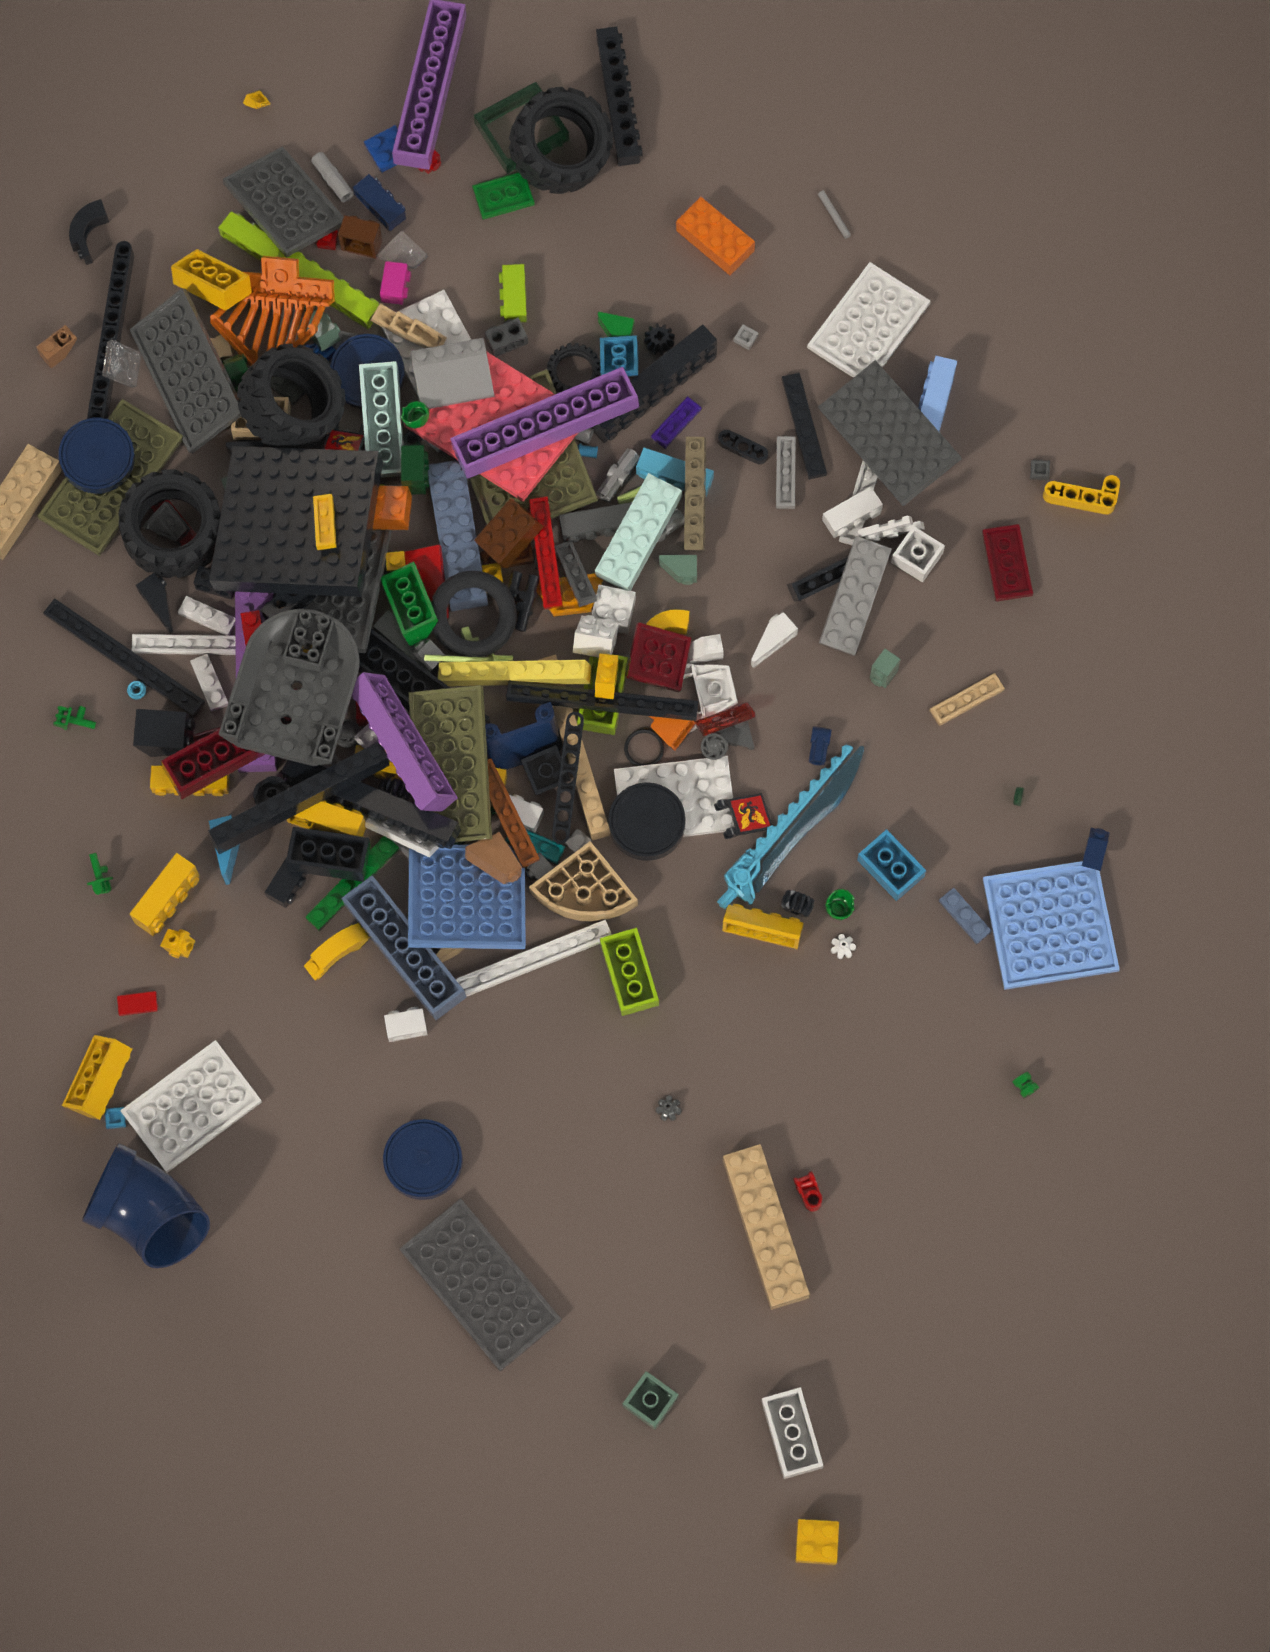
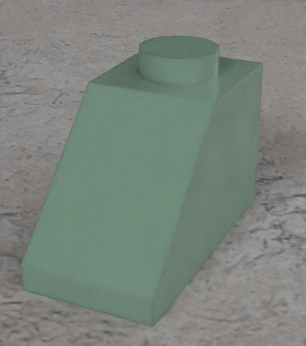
(680, 567)

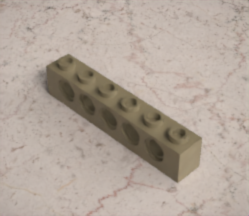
(695, 494)

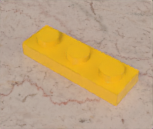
(324, 521)

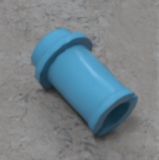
(587, 451)

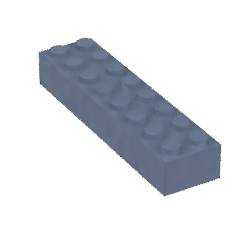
(456, 529)
(389, 932)

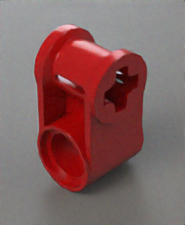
(807, 1188)

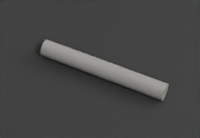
(835, 216)

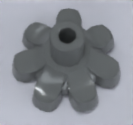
(668, 1112)

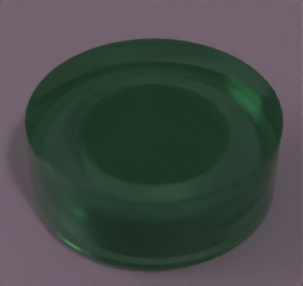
(1018, 797)

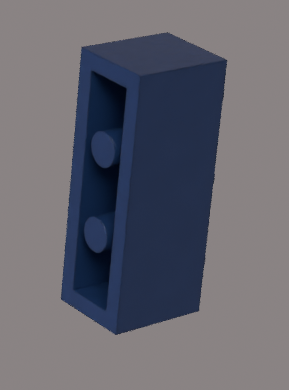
(379, 202)

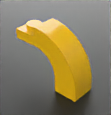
(672, 621)
(335, 948)

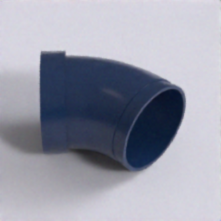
(147, 1210)

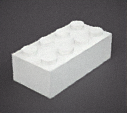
(792, 1433)

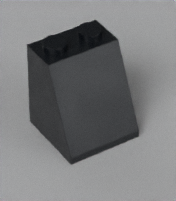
(162, 731)

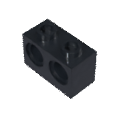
(203, 584)

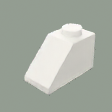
(705, 649)

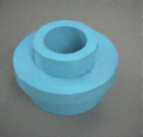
(132, 686)

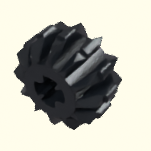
(659, 345)
(394, 787)
(797, 903)

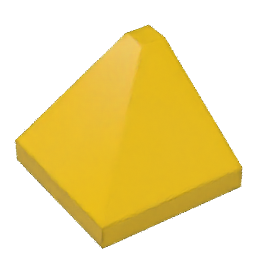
(256, 100)

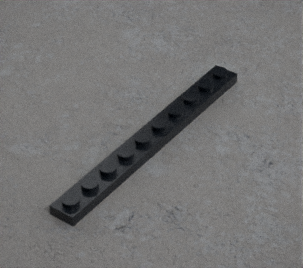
(124, 657)
(586, 699)

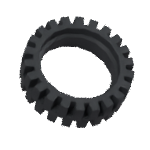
(572, 350)

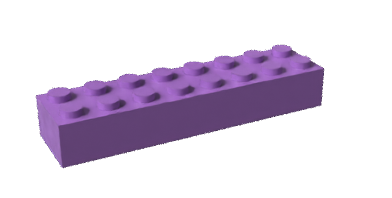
(402, 743)

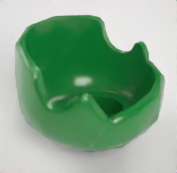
(415, 414)
(840, 904)

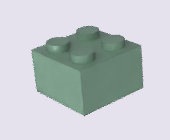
(650, 1400)

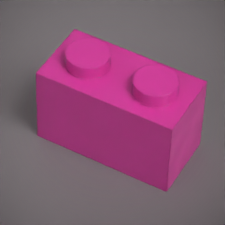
(394, 283)

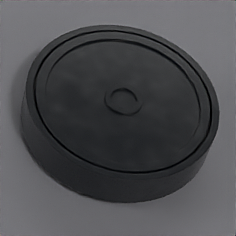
(647, 821)

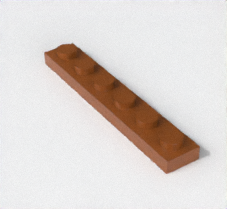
(510, 819)

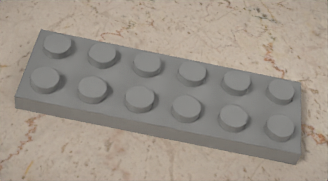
(855, 595)

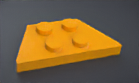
(569, 601)

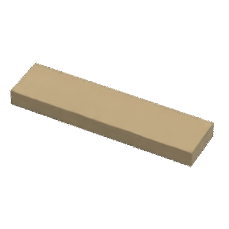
(967, 699)

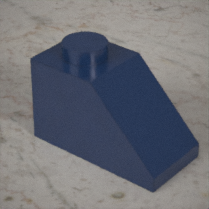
(1095, 848)

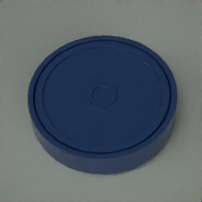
(363, 350)
(96, 455)
(422, 1159)

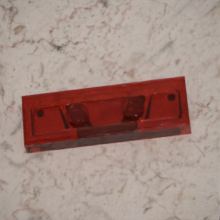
(725, 719)

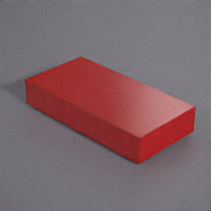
(137, 1003)

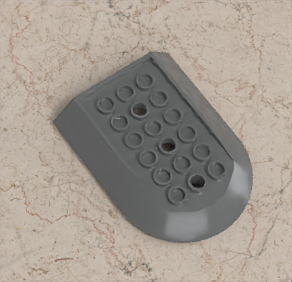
(265, 694)

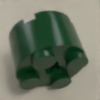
(235, 368)

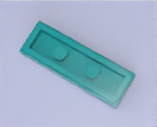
(549, 849)

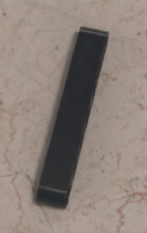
(569, 787)

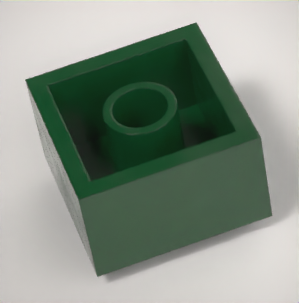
(415, 469)

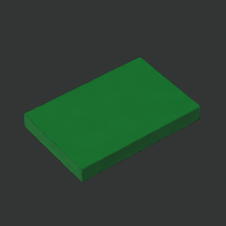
(503, 195)

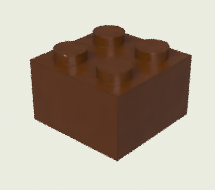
(360, 236)

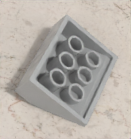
(452, 373)

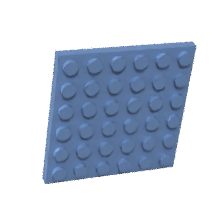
(461, 904)

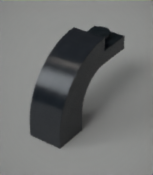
(82, 224)

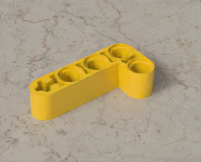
(1081, 493)

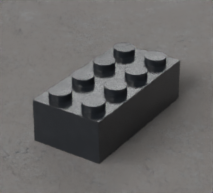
(328, 854)

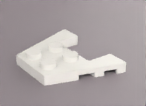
(890, 529)
(713, 687)

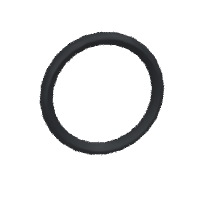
(638, 732)

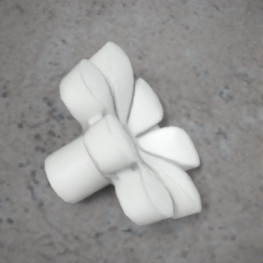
(843, 950)

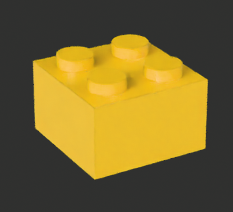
(817, 1541)

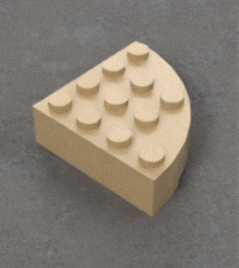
(584, 888)

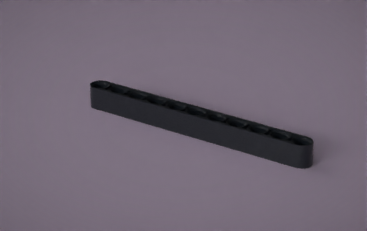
(111, 327)

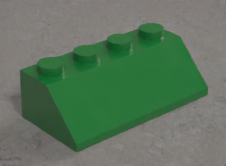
(410, 603)

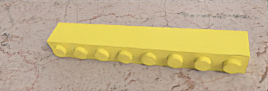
(501, 672)

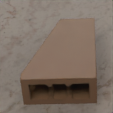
(494, 858)

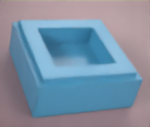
(114, 1118)

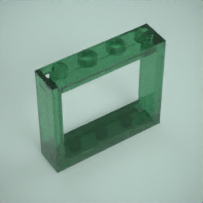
(507, 105)

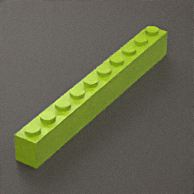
(256, 243)

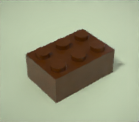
(508, 533)

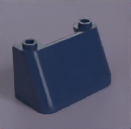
(509, 748)

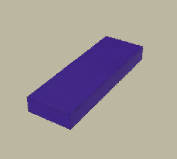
(676, 422)

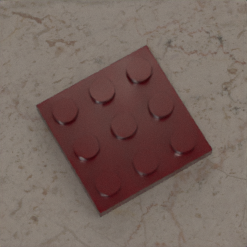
(658, 657)

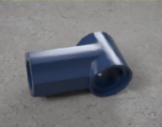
(820, 741)

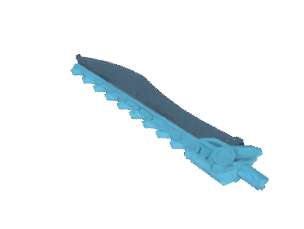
(747, 867)

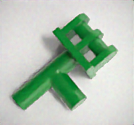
(78, 720)
(100, 885)

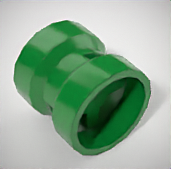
(1025, 1084)

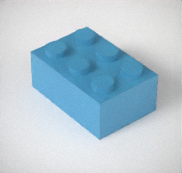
(891, 865)

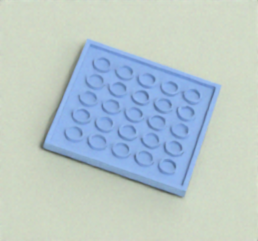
(1050, 924)

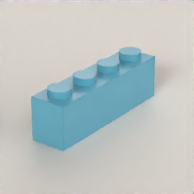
(666, 468)

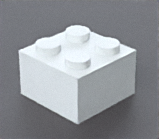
(918, 554)
(615, 605)
(595, 636)

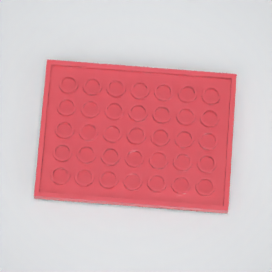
(511, 393)

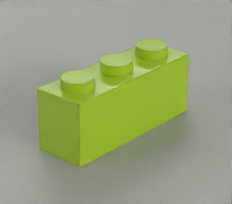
(513, 292)

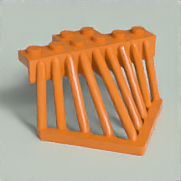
(279, 285)

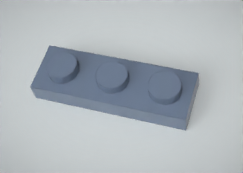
(965, 916)

